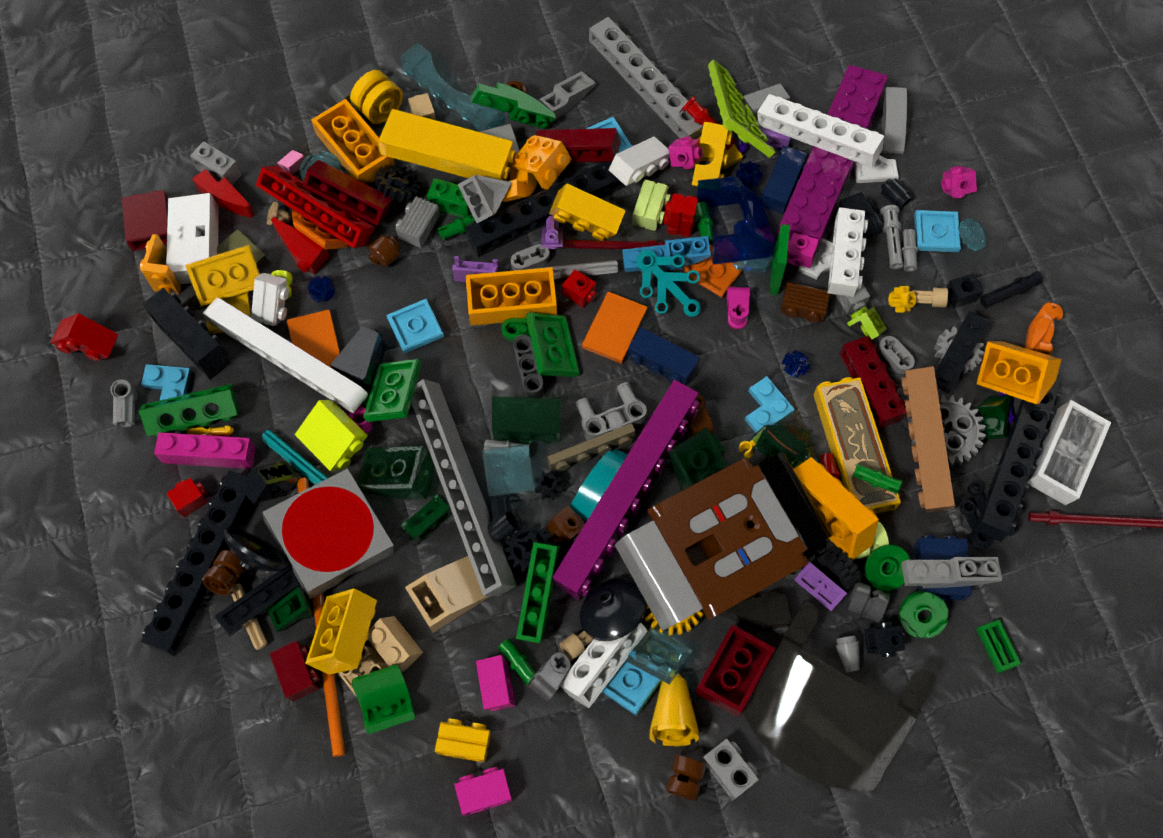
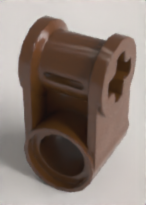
(701, 420)

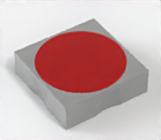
(328, 533)

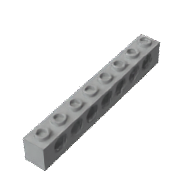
(644, 77)

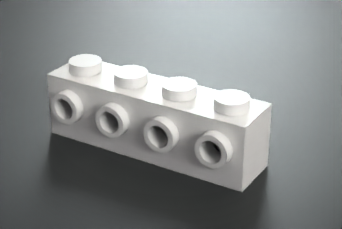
(846, 252)

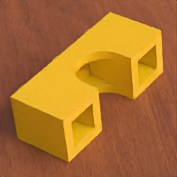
(716, 138)

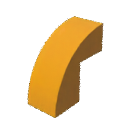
(522, 185)

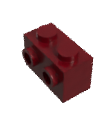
(293, 674)

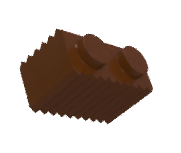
(804, 302)

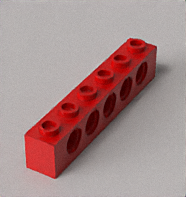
(322, 212)

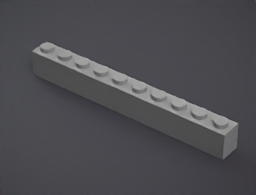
(461, 489)

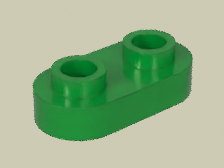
(517, 324)

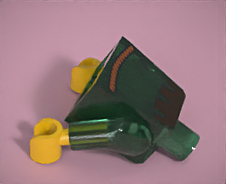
(780, 438)

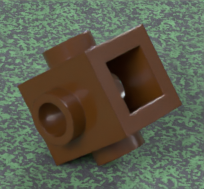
(565, 526)

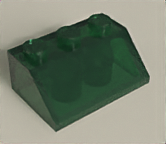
(526, 419)

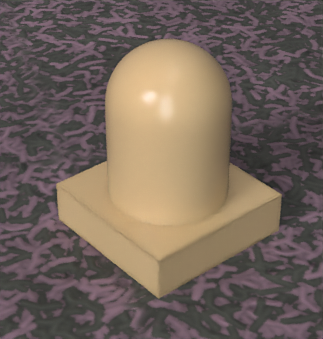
(281, 215)

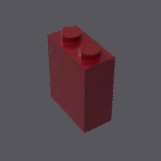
(145, 216)

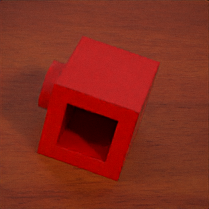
(579, 288)
(187, 496)

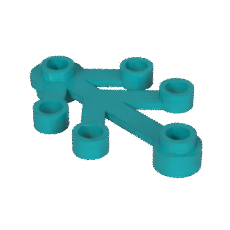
(665, 280)

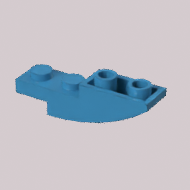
(691, 249)

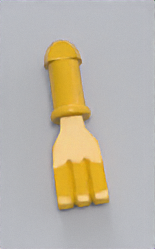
(218, 431)

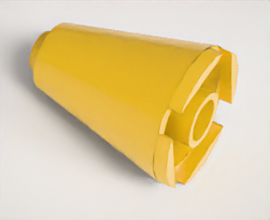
(674, 715)

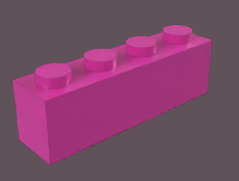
(205, 450)

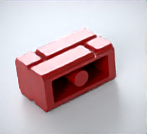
(680, 215)

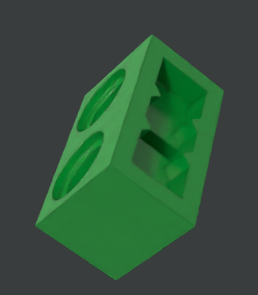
(448, 198)

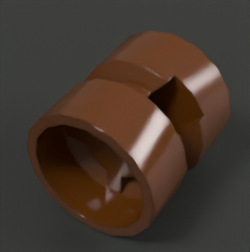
(223, 574)
(688, 769)

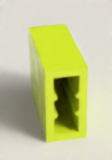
(331, 435)

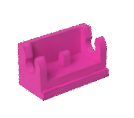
(495, 683)

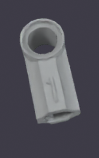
(123, 405)

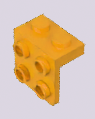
(543, 158)
(155, 267)

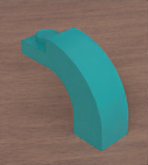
(597, 483)

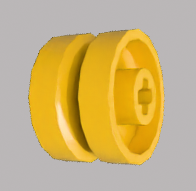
(376, 96)

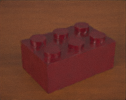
(734, 671)

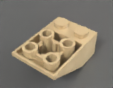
(446, 593)
(386, 646)

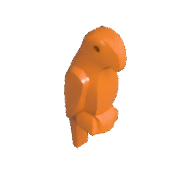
(1042, 329)

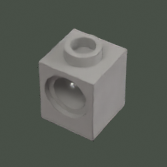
(854, 303)

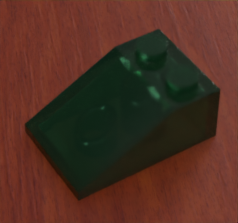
(696, 459)
(397, 472)

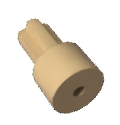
(937, 297)
(574, 645)

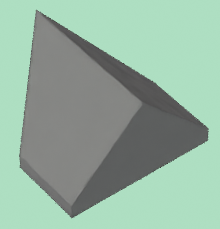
(483, 195)

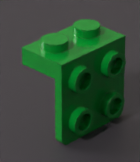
(383, 699)

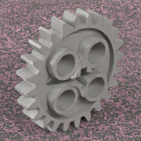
(955, 413)

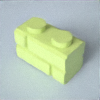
(650, 205)

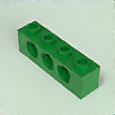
(223, 396)
(538, 592)

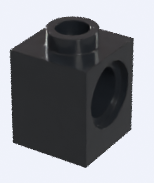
(958, 296)

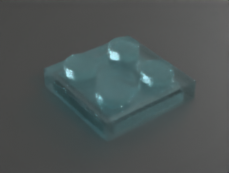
(508, 470)
(659, 656)

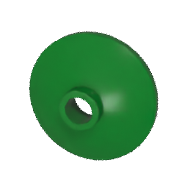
(891, 576)

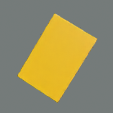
(223, 274)

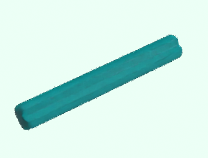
(293, 457)

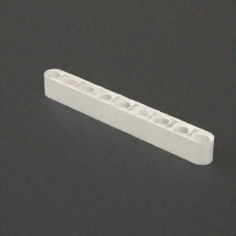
(285, 355)

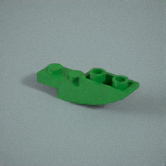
(517, 103)

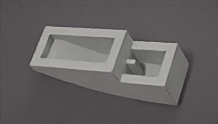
(568, 94)
(894, 119)

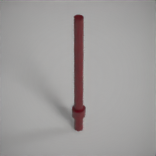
(596, 244)
(1055, 518)

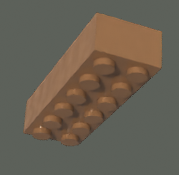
(929, 439)

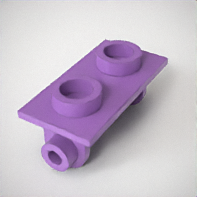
(552, 235)

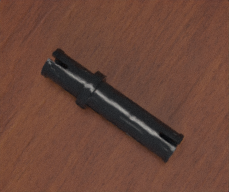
(1018, 286)

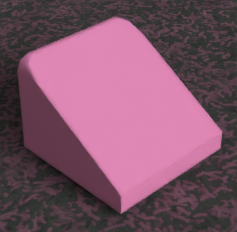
(291, 162)

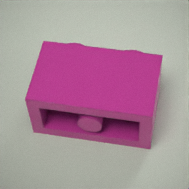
(482, 791)

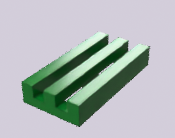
(990, 650)

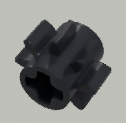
(545, 491)

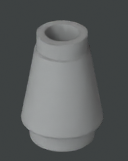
(849, 653)

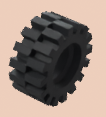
(838, 567)

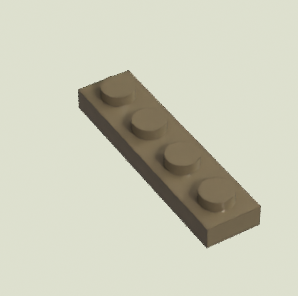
(584, 451)

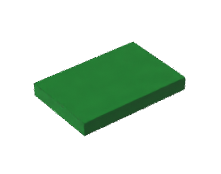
(779, 259)
(552, 345)
(392, 390)

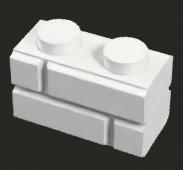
(269, 299)

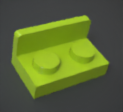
(871, 322)

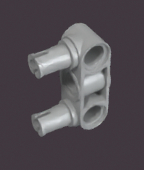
(614, 417)

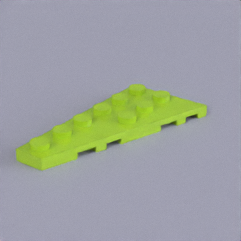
(734, 114)

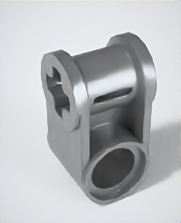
(549, 676)

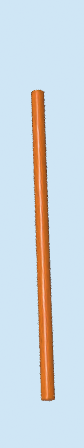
(328, 680)

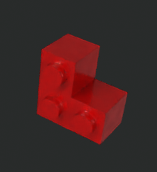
(84, 335)

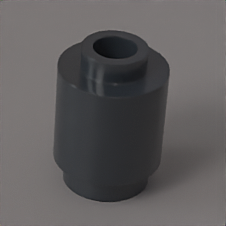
(896, 193)

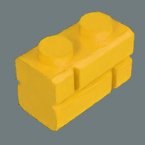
(463, 741)

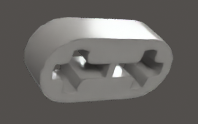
(530, 258)
(896, 354)

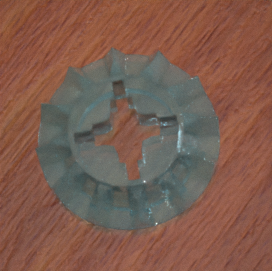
(978, 238)

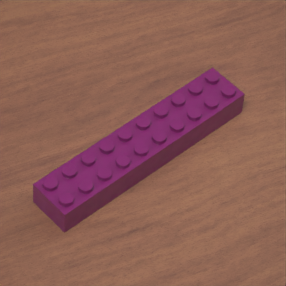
(825, 172)
(625, 491)

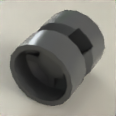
(868, 602)

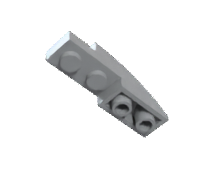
(952, 572)

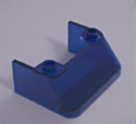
(751, 235)

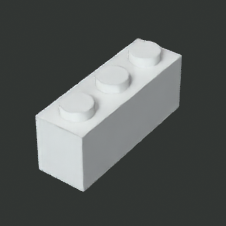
(640, 161)

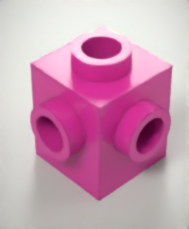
(685, 152)
(959, 181)
(802, 250)

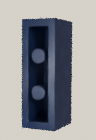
(783, 179)
(662, 357)

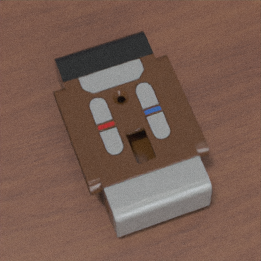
(723, 540)

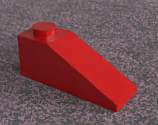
(304, 251)

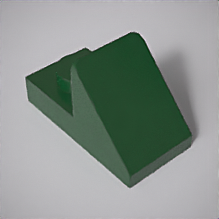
(995, 416)
(290, 610)

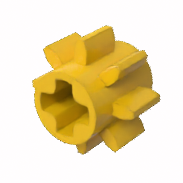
(902, 299)

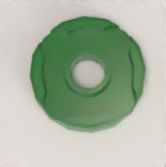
(923, 601)

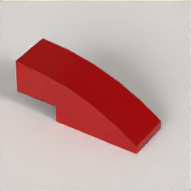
(223, 193)

